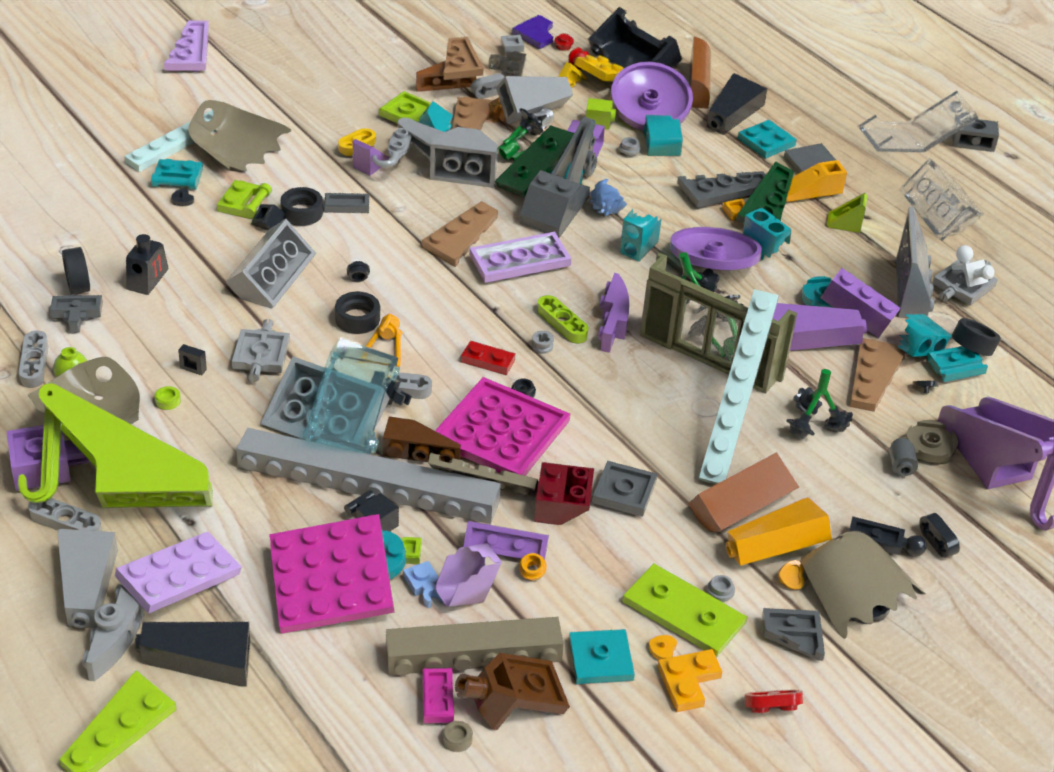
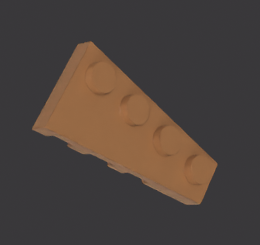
(458, 235)

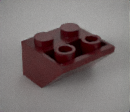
(562, 493)

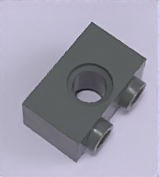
(978, 135)

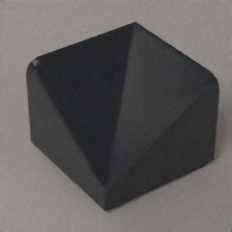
(268, 216)

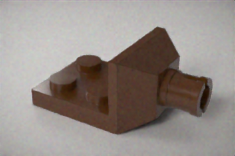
(511, 684)

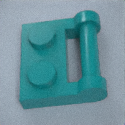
(177, 173)

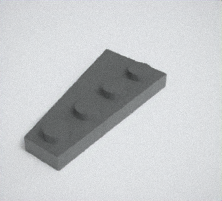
(724, 187)

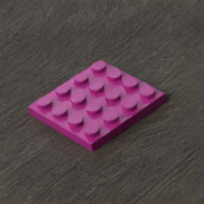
(503, 427)
(330, 574)

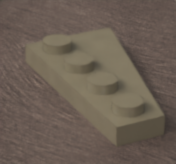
(521, 483)

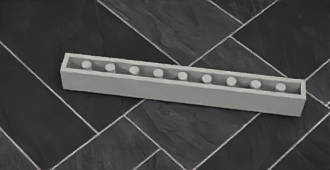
(362, 472)

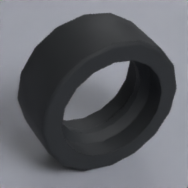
(302, 216)
(76, 270)
(357, 324)
(976, 337)

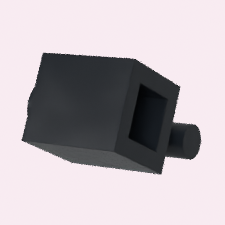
(370, 505)

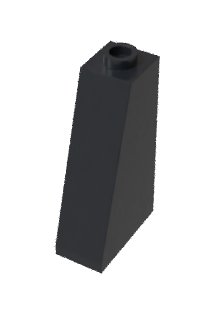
(735, 103)
(198, 649)

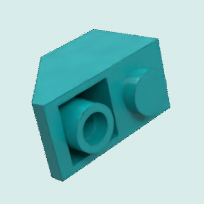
(436, 117)

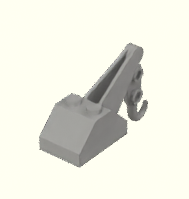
(454, 155)

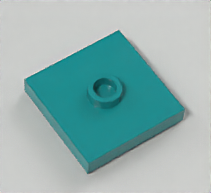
(601, 656)

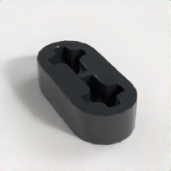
(939, 535)

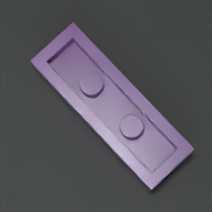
(506, 540)

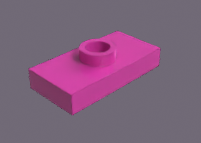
(438, 695)

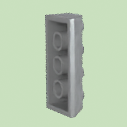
(271, 266)

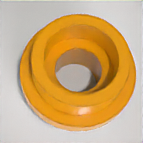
(532, 559)

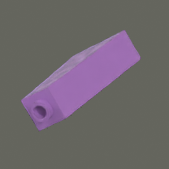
(823, 326)

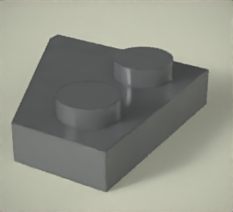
(796, 630)

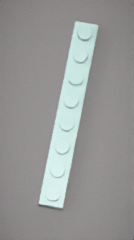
(738, 387)

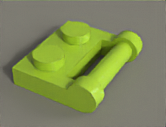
(238, 195)

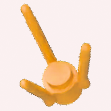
(389, 329)

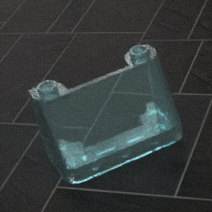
(351, 397)

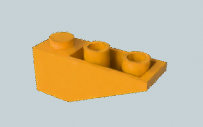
(818, 181)

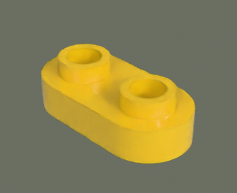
(365, 135)

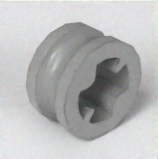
(542, 342)

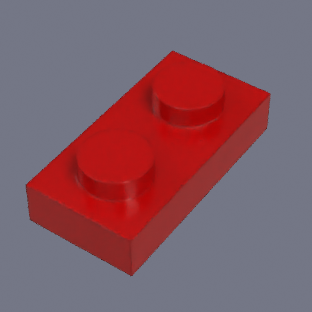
(488, 357)

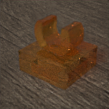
(496, 111)

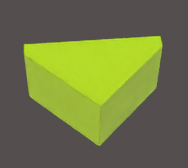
(848, 215)

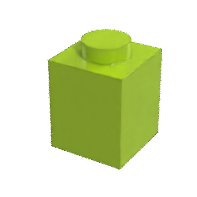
(601, 111)

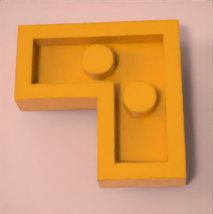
(684, 673)

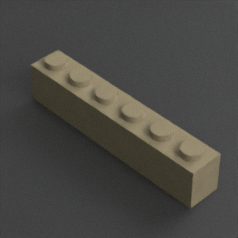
(471, 644)

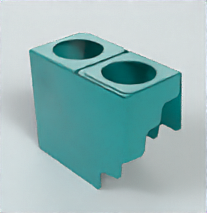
(662, 135)
(766, 231)
(639, 235)
(923, 336)

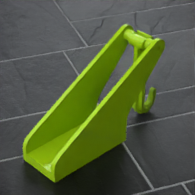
(130, 463)

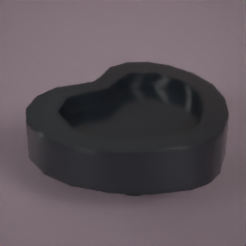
(182, 198)
(926, 384)

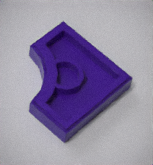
(535, 31)

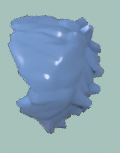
(606, 198)

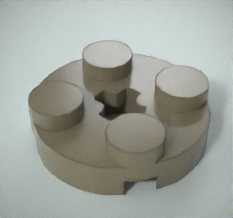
(943, 444)

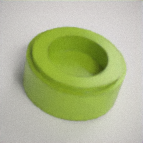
(167, 398)

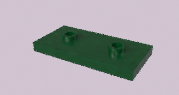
(540, 155)

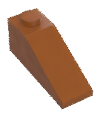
(433, 79)

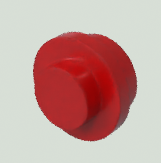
(564, 42)

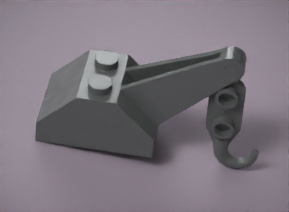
(556, 200)

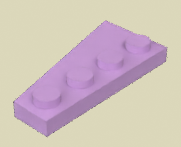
(190, 49)

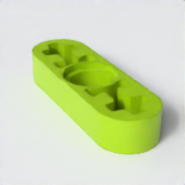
(573, 329)

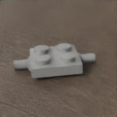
(954, 284)
(261, 350)

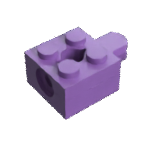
(26, 455)

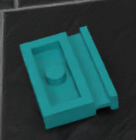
(956, 363)

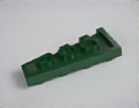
(770, 193)

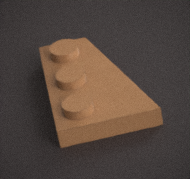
(461, 60)

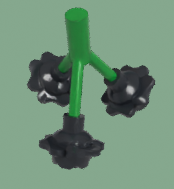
(809, 402)

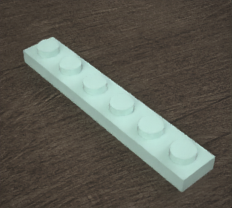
(162, 147)

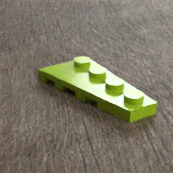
(122, 722)

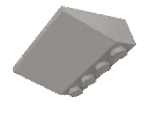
(913, 270)
(295, 398)

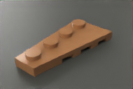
(874, 372)

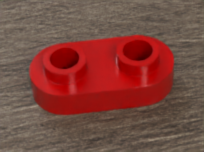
(785, 699)

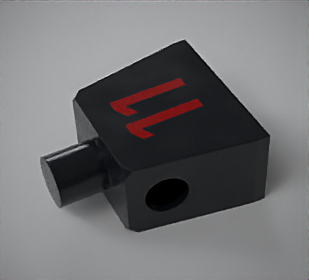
(145, 265)

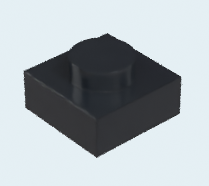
(192, 359)

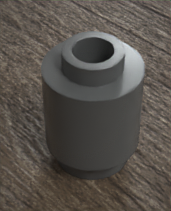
(903, 457)

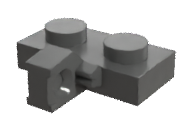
(76, 309)

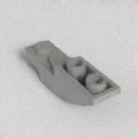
(110, 646)

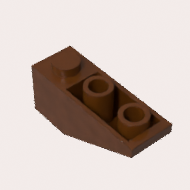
(415, 441)

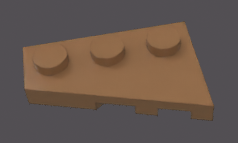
(471, 112)

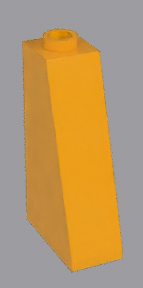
(779, 532)

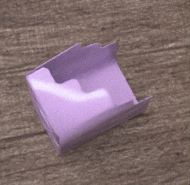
(464, 578)

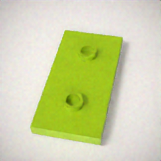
(684, 609)

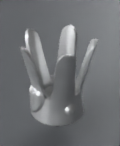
(545, 116)

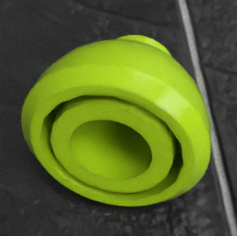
(67, 359)

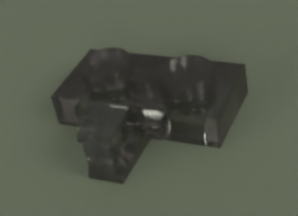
(510, 65)

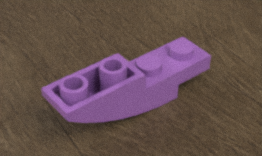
(615, 312)

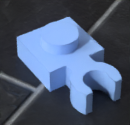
(422, 580)

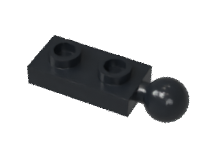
(889, 537)

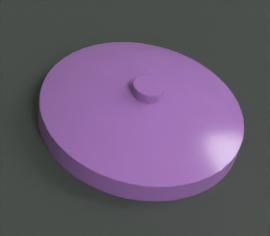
(650, 90)
(716, 248)

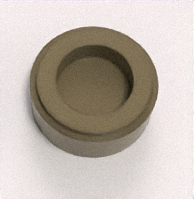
(457, 736)

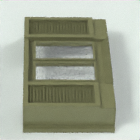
(708, 325)

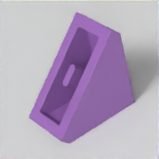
(363, 157)

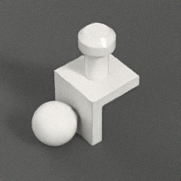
(976, 270)

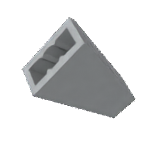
(532, 94)
(86, 571)

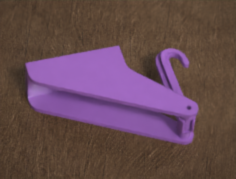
(1005, 447)

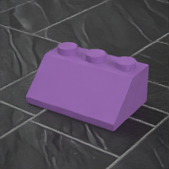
(851, 293)

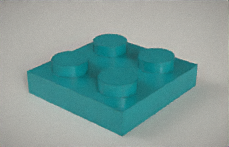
(767, 139)

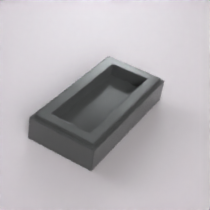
(346, 203)

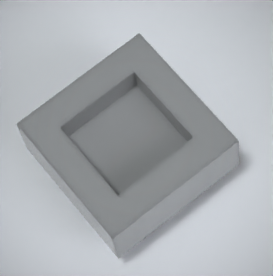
(512, 43)

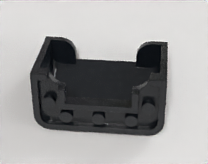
(627, 44)

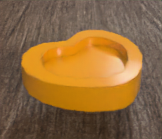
(791, 575)
(662, 646)

